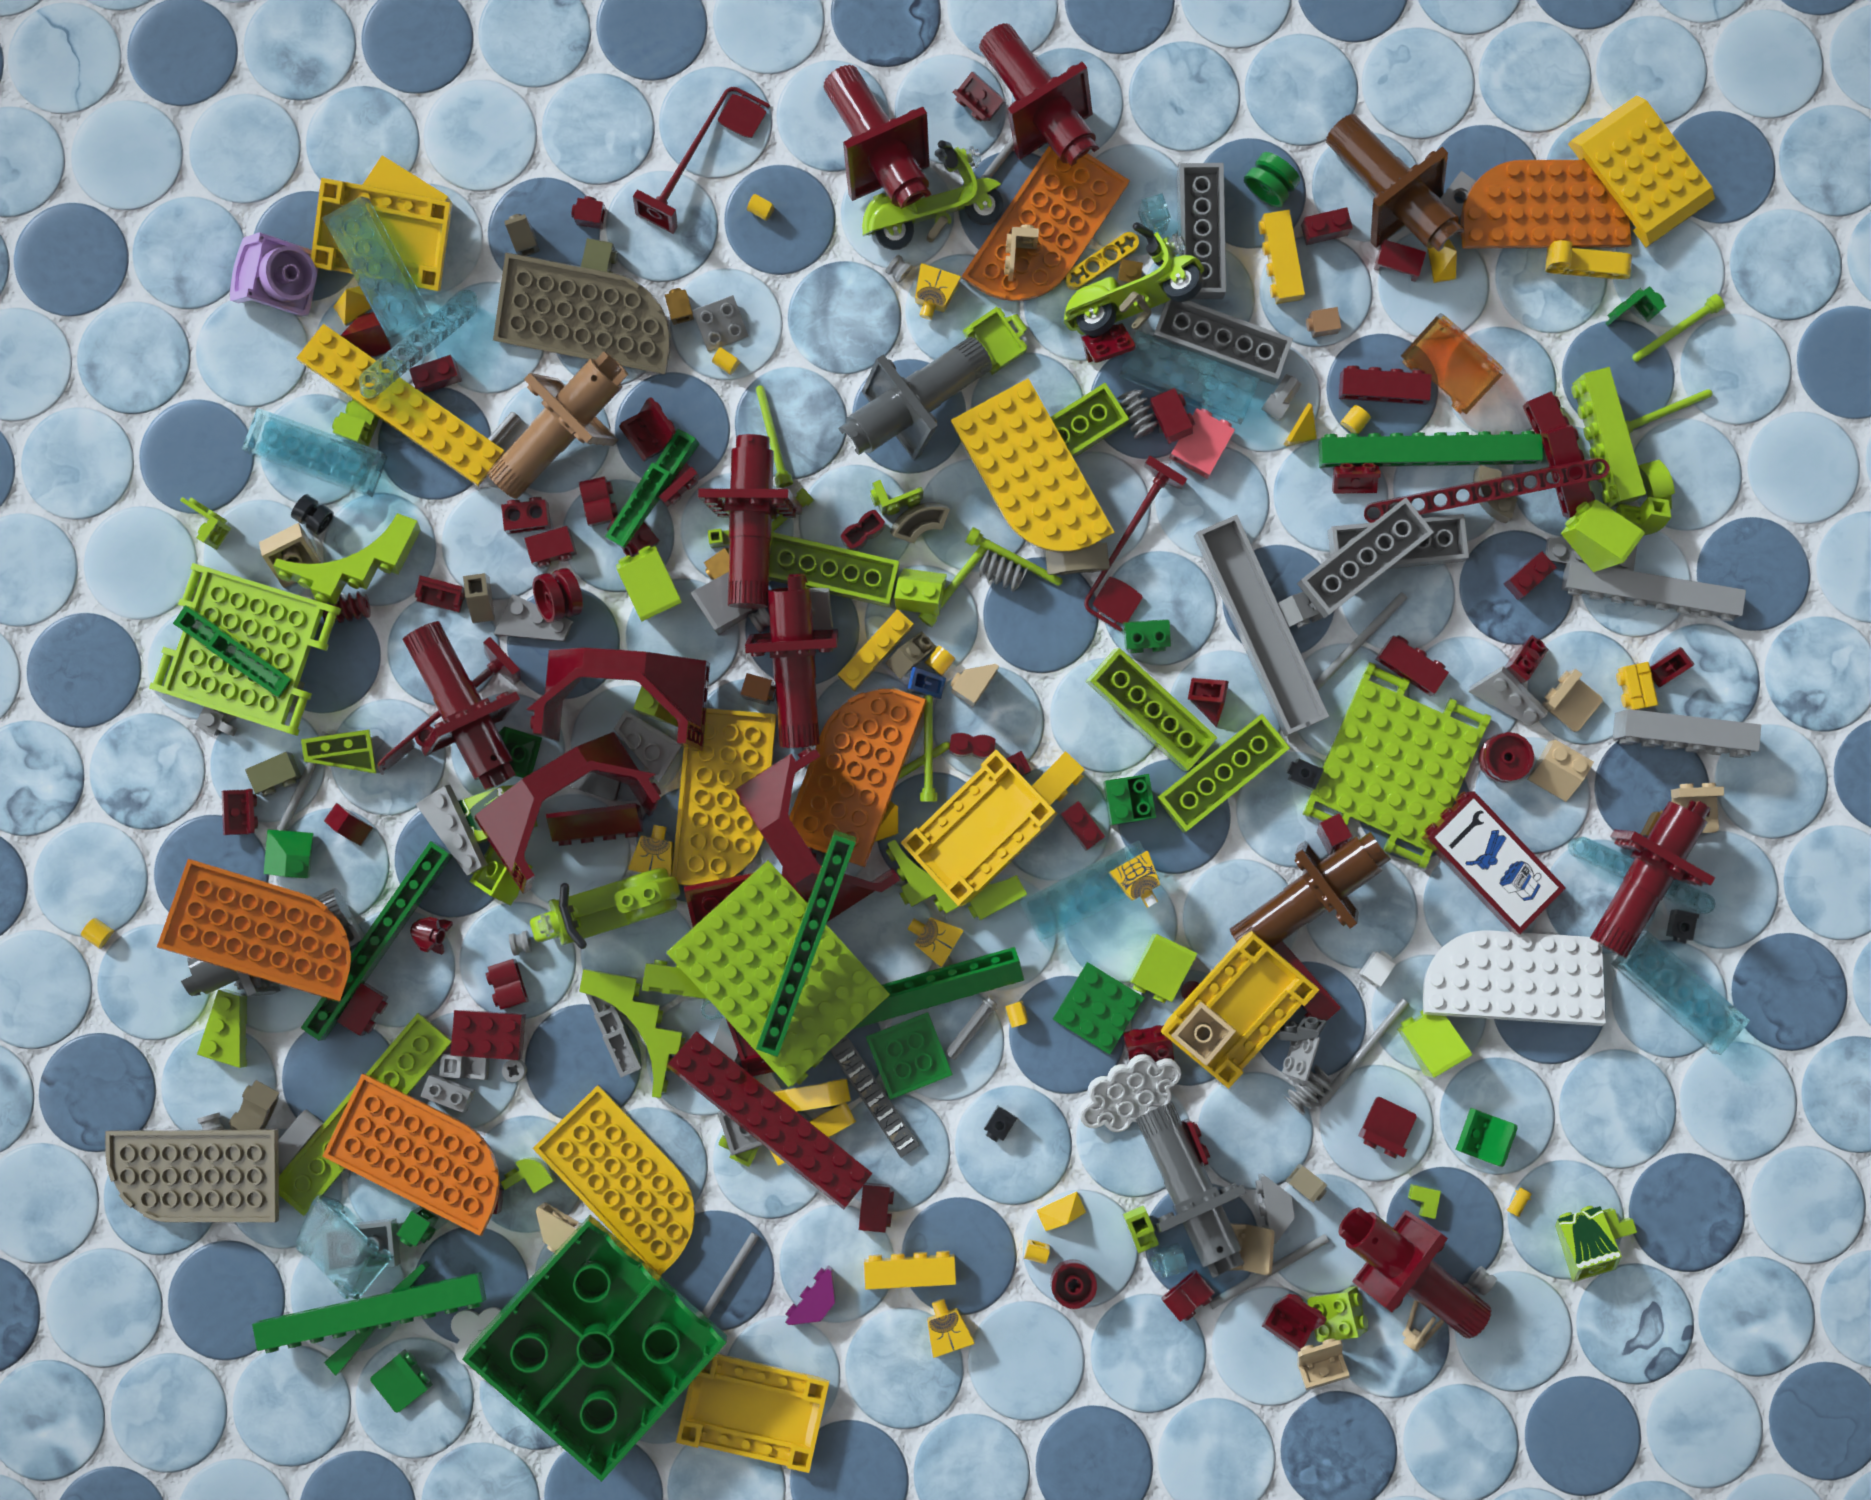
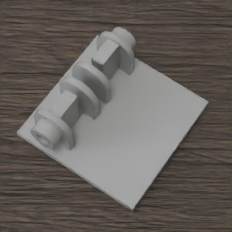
(720, 323)
(1300, 1058)

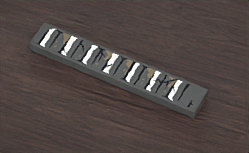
(874, 1097)

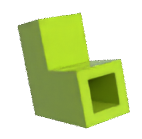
(718, 538)
(1428, 1197)
(1619, 1227)

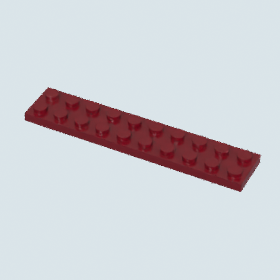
(769, 1120)

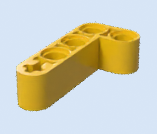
(1589, 263)
(816, 1095)
(829, 1123)

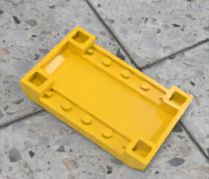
(1644, 169)
(413, 222)
(980, 829)
(1254, 994)
(754, 1411)

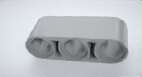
(297, 1137)

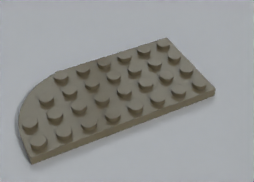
(580, 313)
(197, 1173)

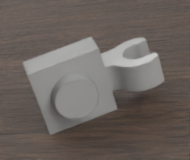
(213, 722)

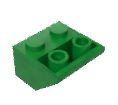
(1129, 799)

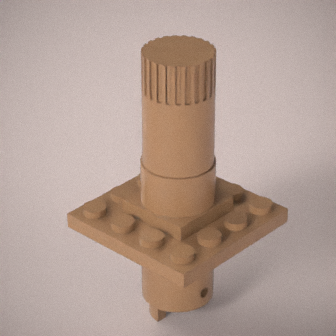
(567, 415)

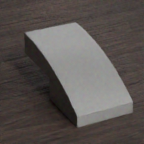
(464, 1067)

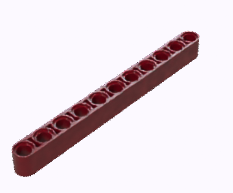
(1495, 484)

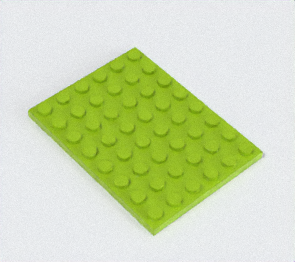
(740, 958)

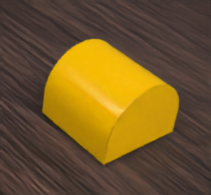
(760, 207)
(725, 361)
(1355, 419)
(940, 660)
(97, 932)
(1017, 1014)
(1037, 1251)

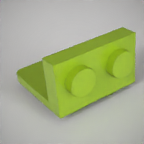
(892, 506)
(1343, 1315)

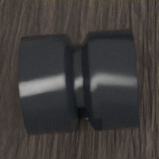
(315, 516)

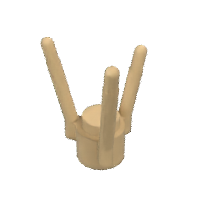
(1417, 1339)

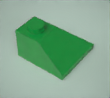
(523, 749)
(288, 853)

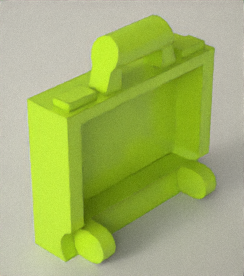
(998, 337)

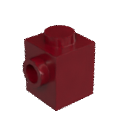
(589, 212)

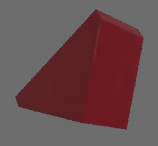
(1670, 666)
(348, 824)

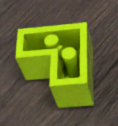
(356, 424)

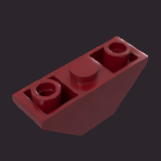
(1526, 659)

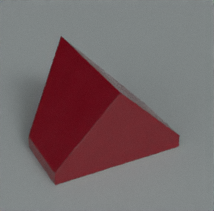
(368, 335)
(1208, 697)

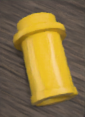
(1519, 1201)

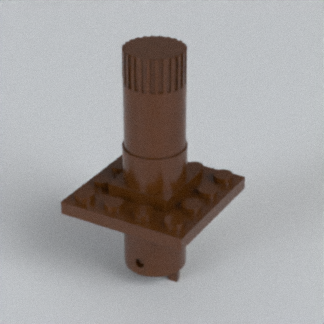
(1402, 193)
(1319, 889)

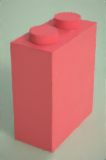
(1203, 447)

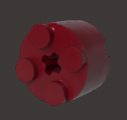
(1082, 1293)

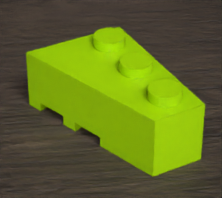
(341, 750)
(669, 980)
(226, 1030)

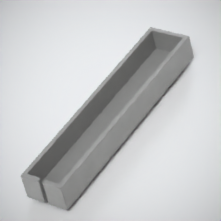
(1261, 625)

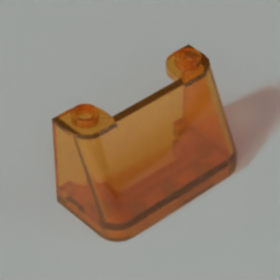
(1454, 361)

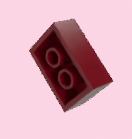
(488, 1034)

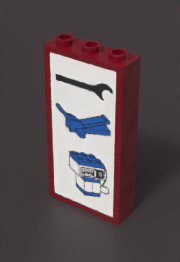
(1493, 862)

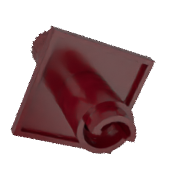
(1044, 106)
(881, 149)
(750, 509)
(793, 653)
(465, 715)
(1655, 866)
(1403, 1263)

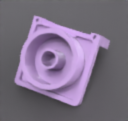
(274, 274)

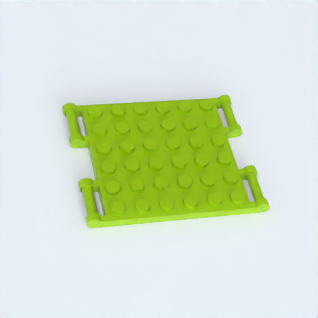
(266, 621)
(1396, 763)

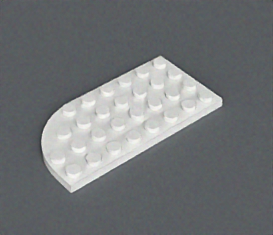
(1517, 978)

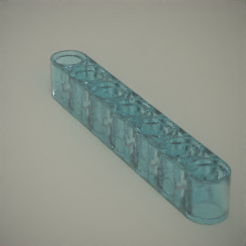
(416, 353)
(1609, 865)

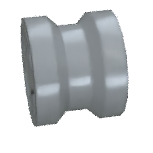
(898, 268)
(760, 619)
(520, 943)
(517, 1067)
(211, 1122)
(1482, 1280)

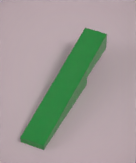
(651, 486)
(232, 650)
(344, 1355)

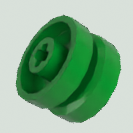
(1272, 179)

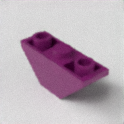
(815, 1300)

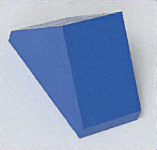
(926, 683)

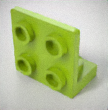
(214, 530)

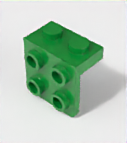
(1646, 302)
(1487, 1137)
(401, 1381)

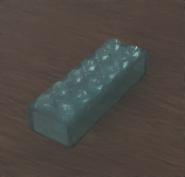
(377, 267)
(1198, 378)
(314, 452)
(1077, 895)
(1681, 993)

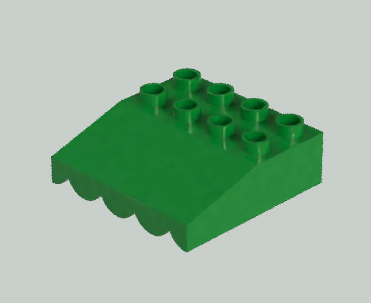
(595, 1347)

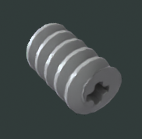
(1137, 413)
(1001, 571)
(1309, 1090)

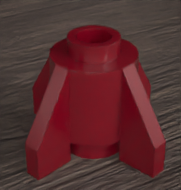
(430, 933)

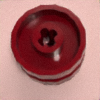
(557, 595)
(1519, 755)

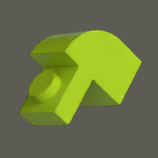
(1657, 480)
(1650, 516)
(533, 1170)
(1140, 1229)

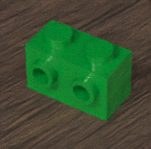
(1147, 634)
(418, 1227)

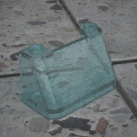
(340, 1248)

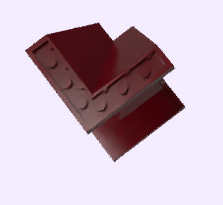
(673, 681)
(768, 803)
(512, 816)

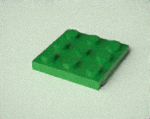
(1098, 1008)
(909, 1055)

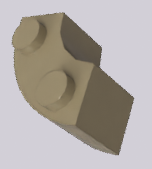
(1499, 509)
(918, 520)
(1082, 561)
(256, 1108)

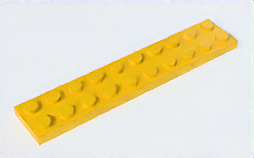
(402, 407)

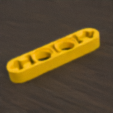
(1102, 261)

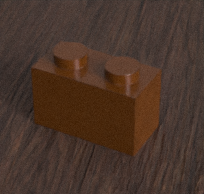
(758, 689)

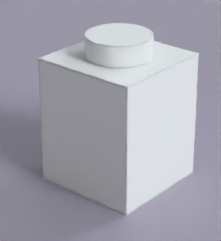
(1377, 968)

